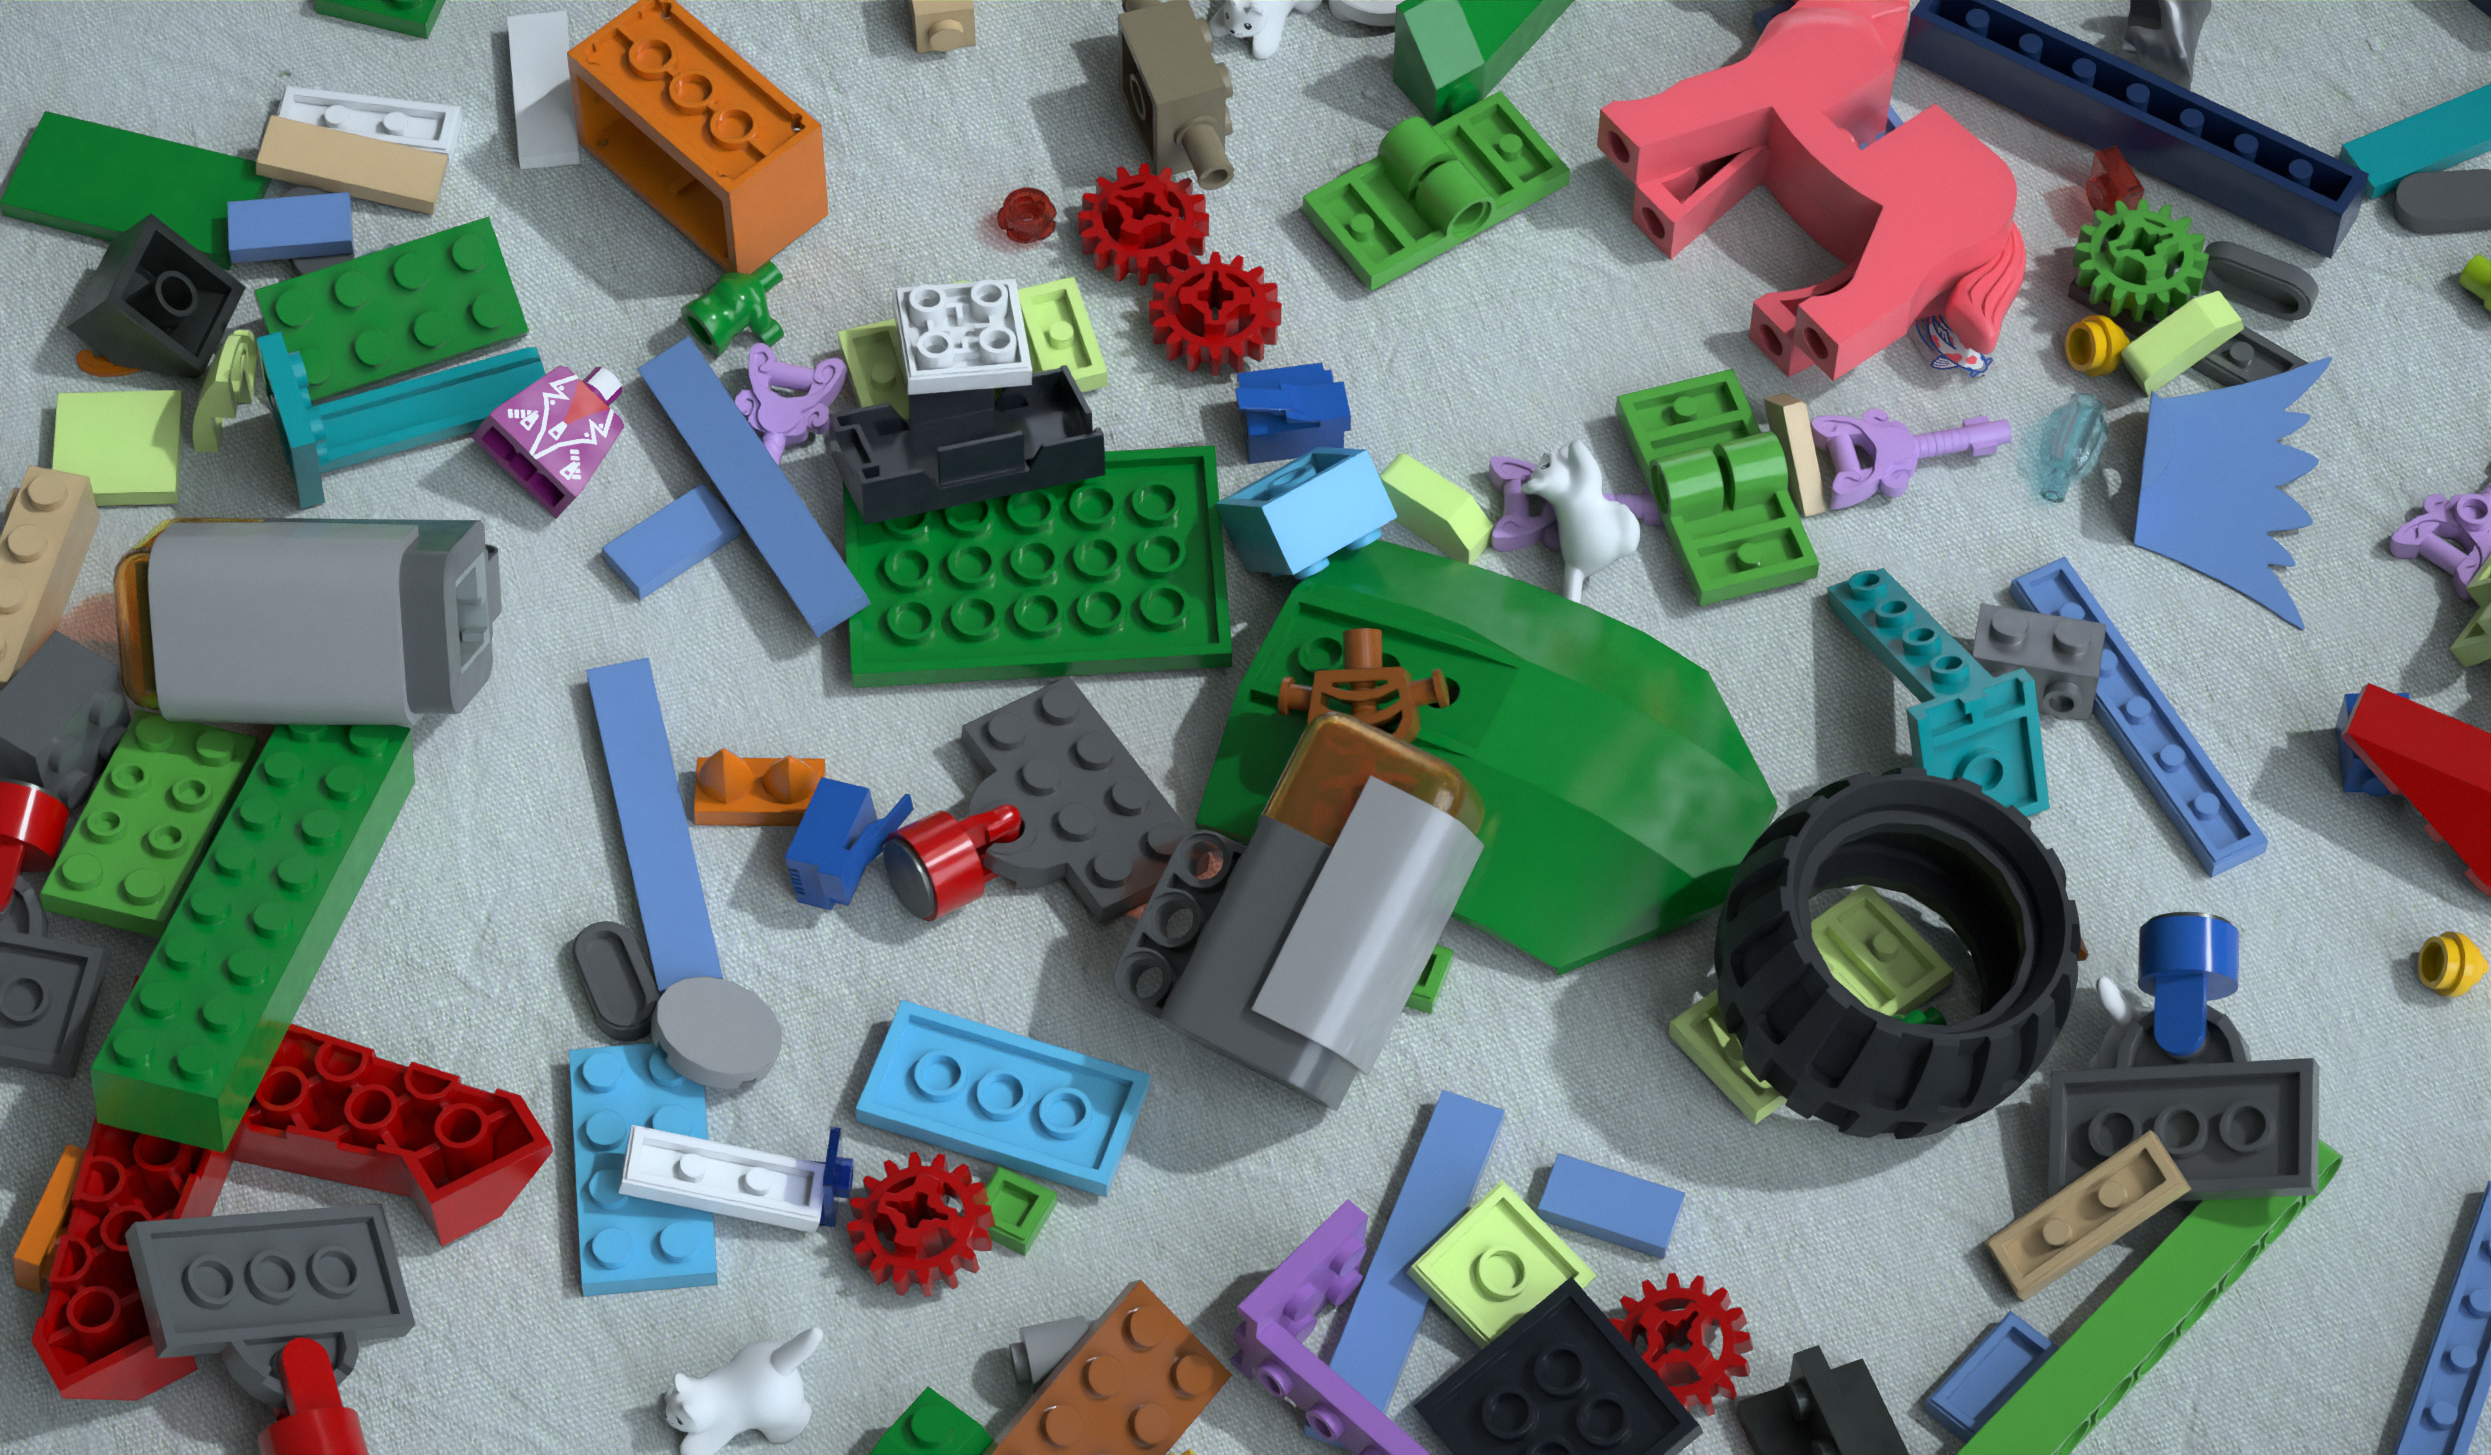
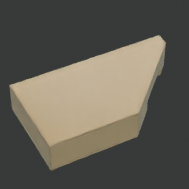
(1791, 425)

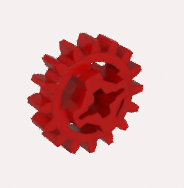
(1143, 224)
(1245, 313)
(925, 1231)
(1695, 1325)

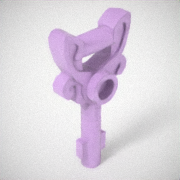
(788, 420)
(1893, 450)
(2461, 519)
(1520, 531)

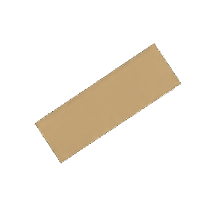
(351, 164)
(2087, 1215)

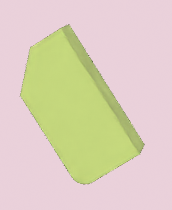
(2181, 340)
(1436, 509)

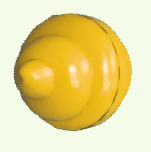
(2095, 345)
(2451, 964)

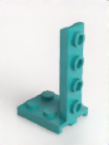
(381, 419)
(1966, 717)

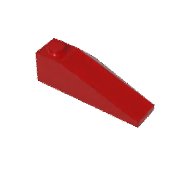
(2435, 765)

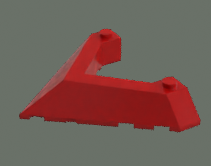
(317, 1113)

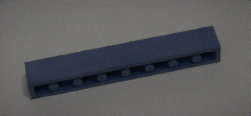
(2146, 116)

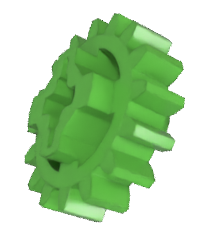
(2140, 260)

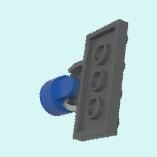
(2191, 1081)

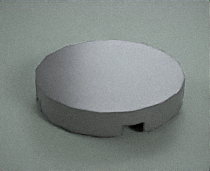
(716, 1032)

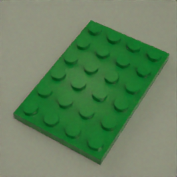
(1048, 579)

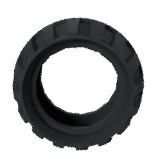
(1960, 860)

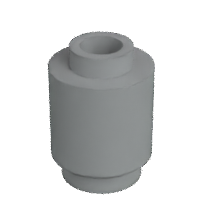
(1044, 1348)

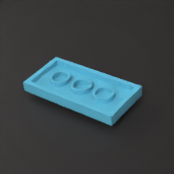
(1003, 1098)
(624, 1238)

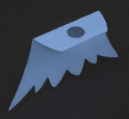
(2215, 478)

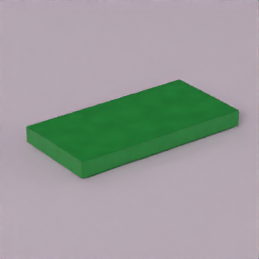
(111, 178)

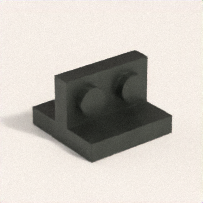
(1821, 1412)

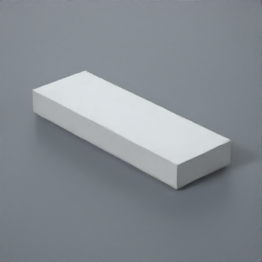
(542, 90)
(393, 120)
(722, 1179)

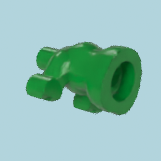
(731, 306)

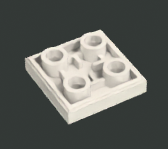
(962, 336)

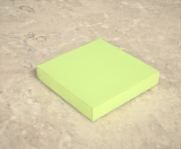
(123, 443)
(1496, 1266)

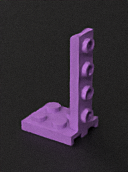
(1283, 1316)

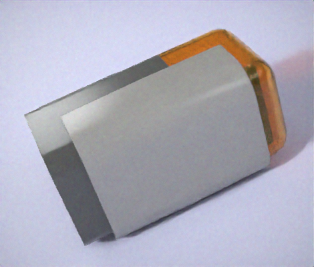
(306, 619)
(1322, 917)

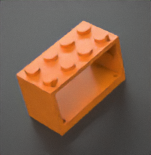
(698, 134)

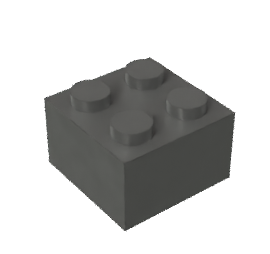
(62, 719)

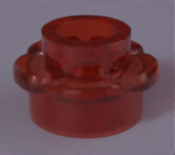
(1027, 204)

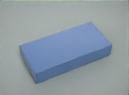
(290, 227)
(671, 541)
(1610, 1205)
(1989, 1376)

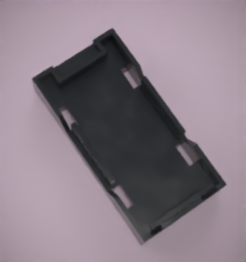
(966, 446)

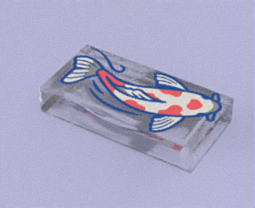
(1947, 356)

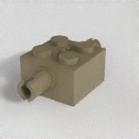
(1175, 89)

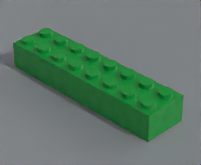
(252, 932)

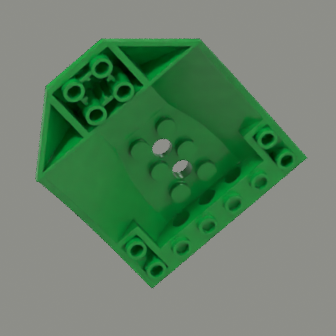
(1595, 748)

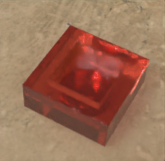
(2112, 181)

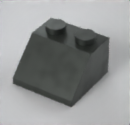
(156, 302)

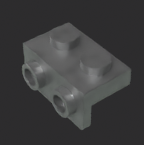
(2053, 649)

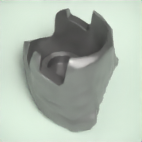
(2165, 37)

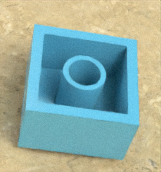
(1307, 512)

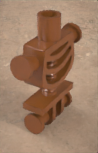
(1363, 673)

